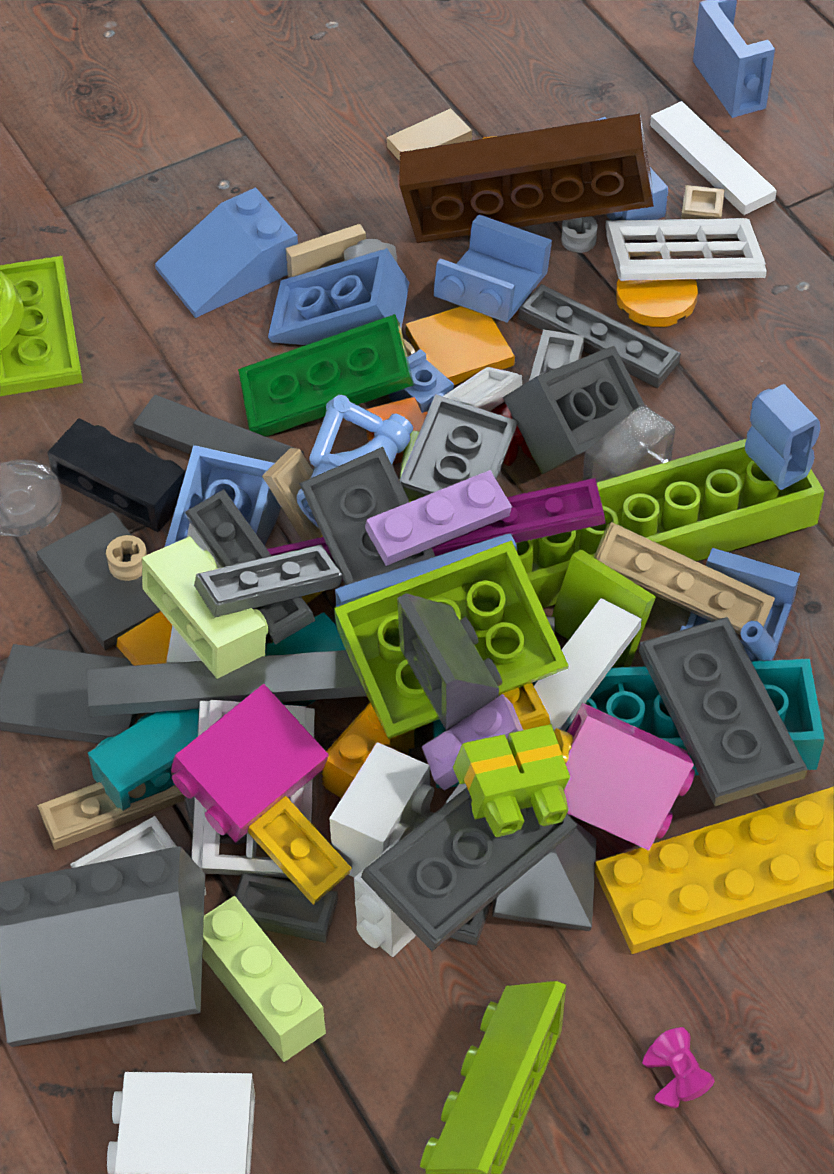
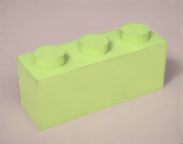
(220, 641)
(261, 980)

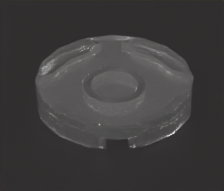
(27, 496)

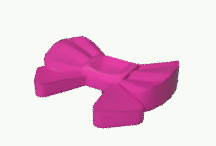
(690, 1081)

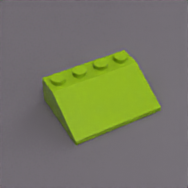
(485, 589)

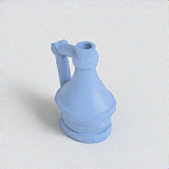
(390, 434)

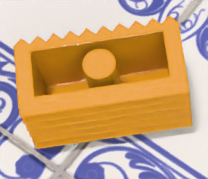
(354, 747)

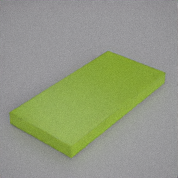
(46, 345)

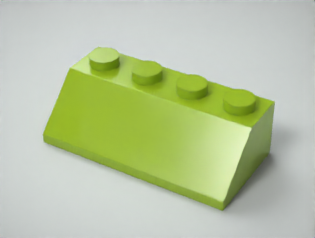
(498, 1081)

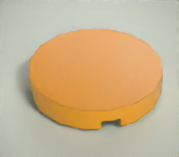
(657, 301)

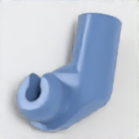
(757, 642)

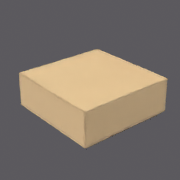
(702, 203)

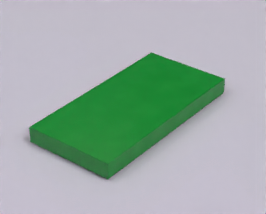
(302, 381)

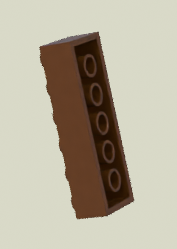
(527, 177)

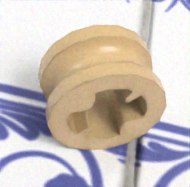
(115, 555)

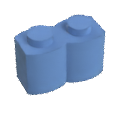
(782, 436)

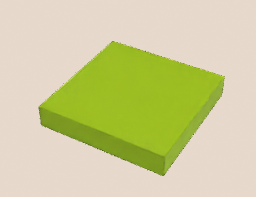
(588, 582)

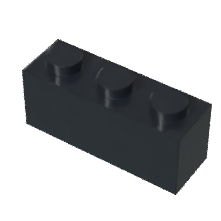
(117, 474)

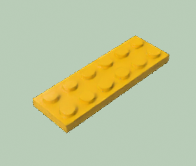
(722, 871)

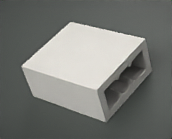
(183, 1124)

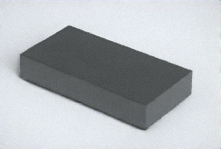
(284, 909)

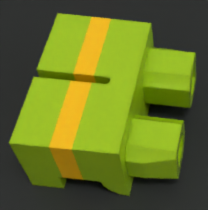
(513, 776)

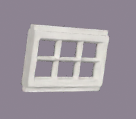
(672, 269)
(207, 841)

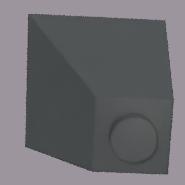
(555, 889)

